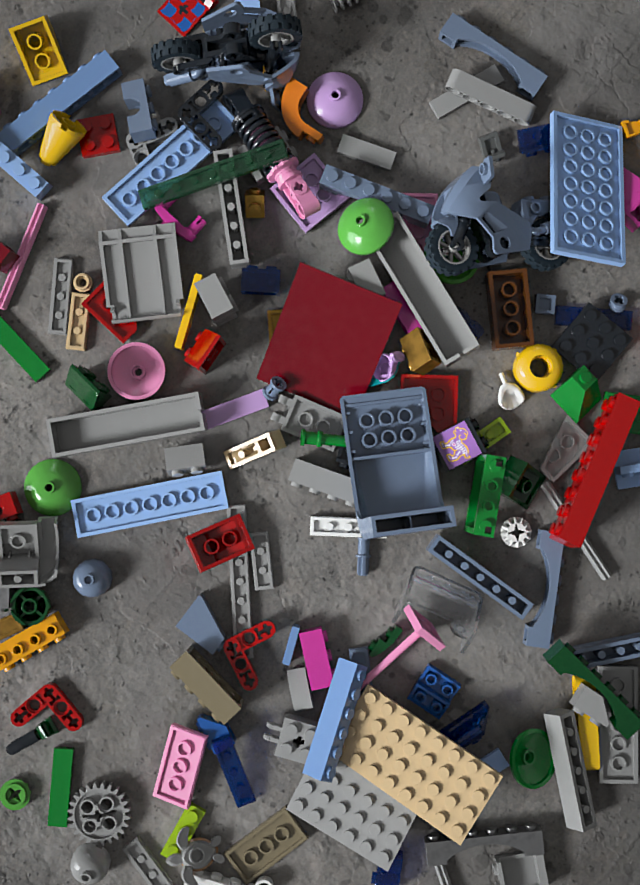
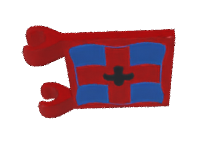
(185, 14)

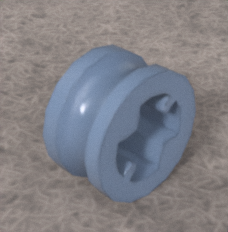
(617, 302)

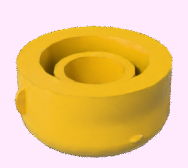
(522, 370)

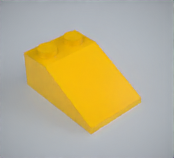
(39, 50)

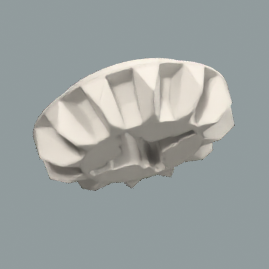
(509, 526)

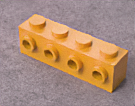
(32, 639)

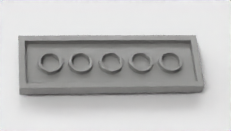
(617, 753)

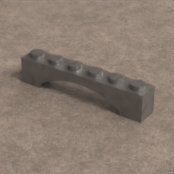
(525, 838)

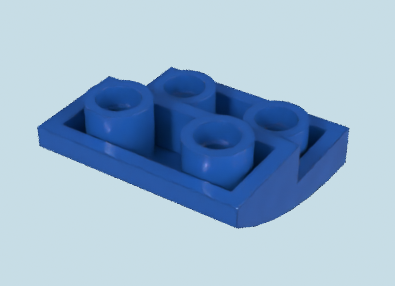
(434, 691)

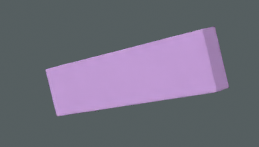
(235, 409)

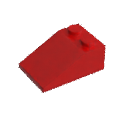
(205, 350)
(219, 543)

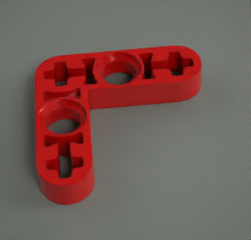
(241, 646)
(46, 700)

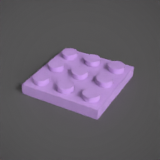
(312, 172)

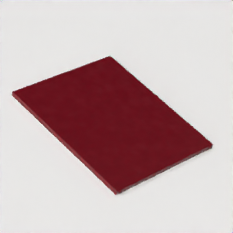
(328, 337)

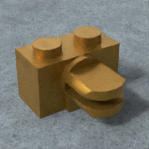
(419, 352)

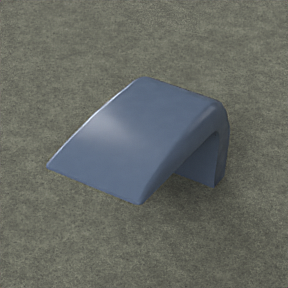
(393, 463)

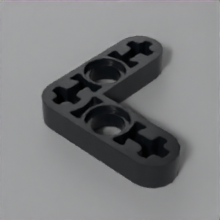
(196, 112)

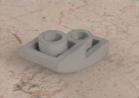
(300, 689)

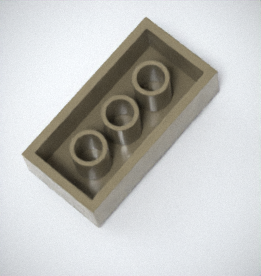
(207, 685)

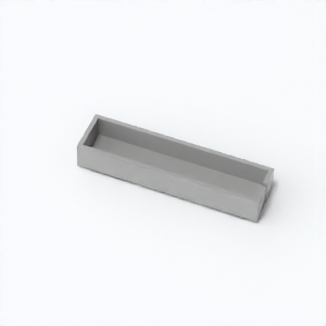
(426, 295)
(126, 425)

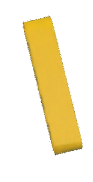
(587, 732)

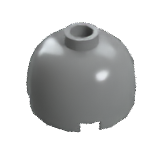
(90, 863)

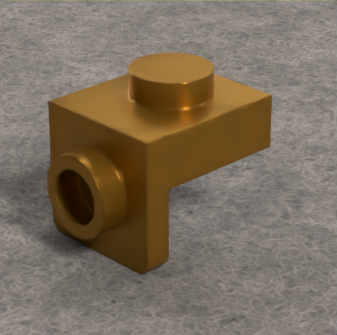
(255, 203)

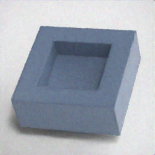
(544, 304)

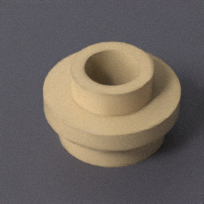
(77, 280)

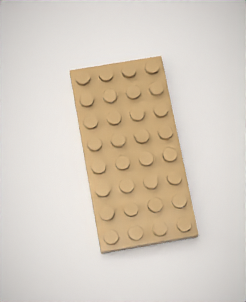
(417, 765)

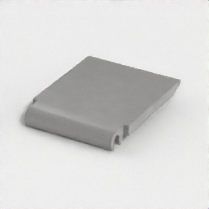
(141, 272)

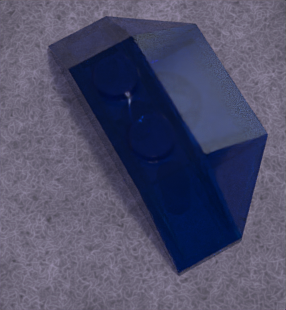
(469, 726)

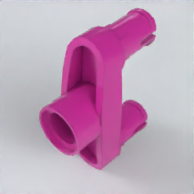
(188, 233)

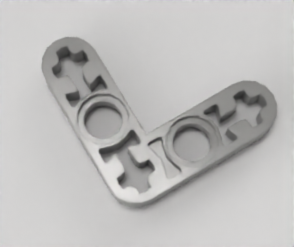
(141, 148)

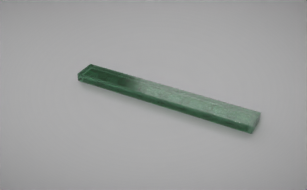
(213, 174)

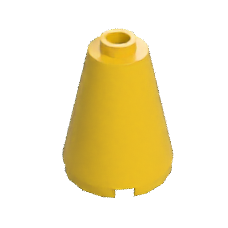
(59, 137)

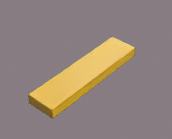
(188, 314)

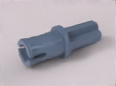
(363, 556)

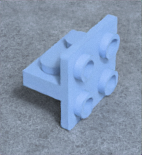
(628, 469)

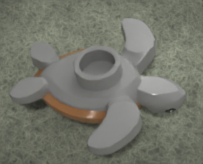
(194, 854)

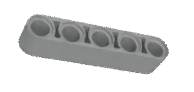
(490, 97)

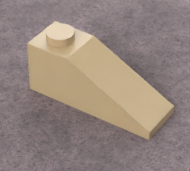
(255, 449)

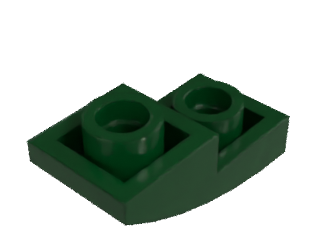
(379, 645)

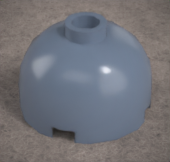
(92, 578)

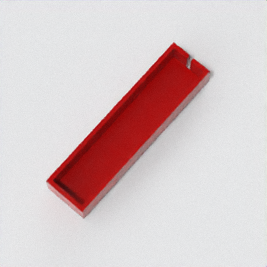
(594, 470)

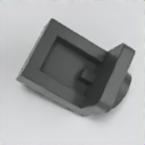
(491, 146)

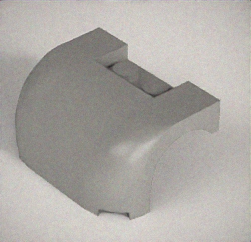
(29, 552)

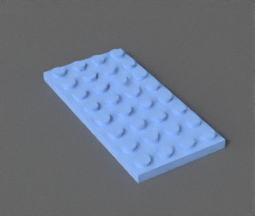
(586, 189)

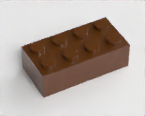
(509, 309)

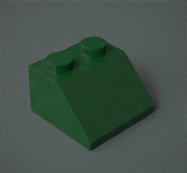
(521, 482)

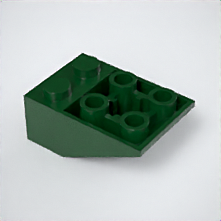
(86, 388)

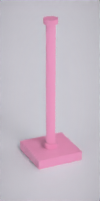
(422, 628)

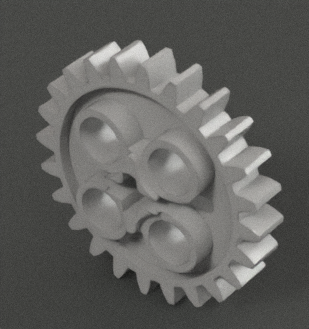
(103, 830)

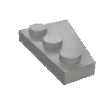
(564, 450)

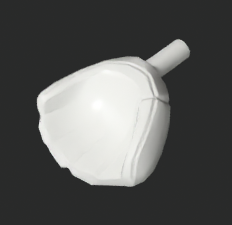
(509, 394)

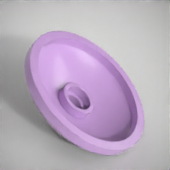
(338, 111)

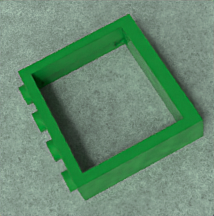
(485, 495)

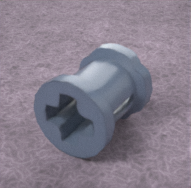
(274, 388)

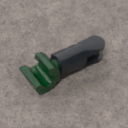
(41, 731)

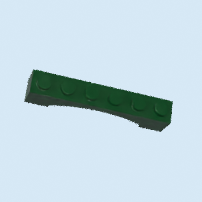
(564, 660)

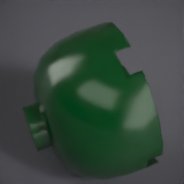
(30, 605)

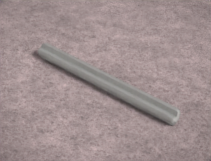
(586, 547)

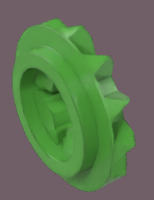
(6, 792)

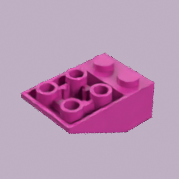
(631, 200)

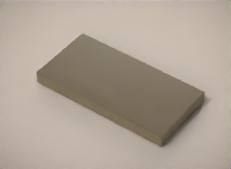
(266, 845)

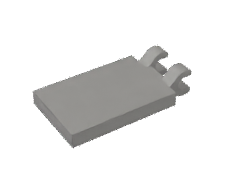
(309, 416)

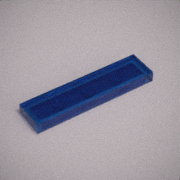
(565, 315)
(233, 770)

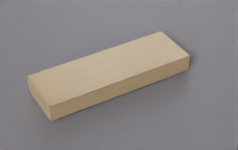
(78, 323)

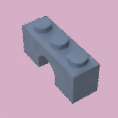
(136, 96)

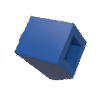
(213, 729)

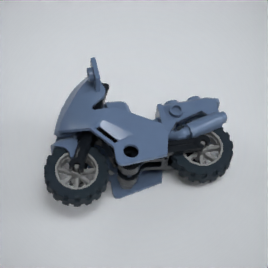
(228, 48)
(485, 229)

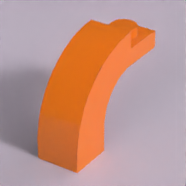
(291, 103)

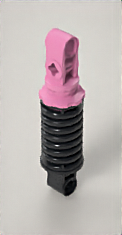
(257, 131)

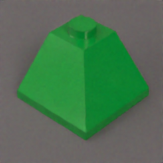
(578, 394)

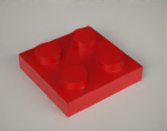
(100, 136)

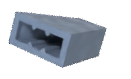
(202, 625)

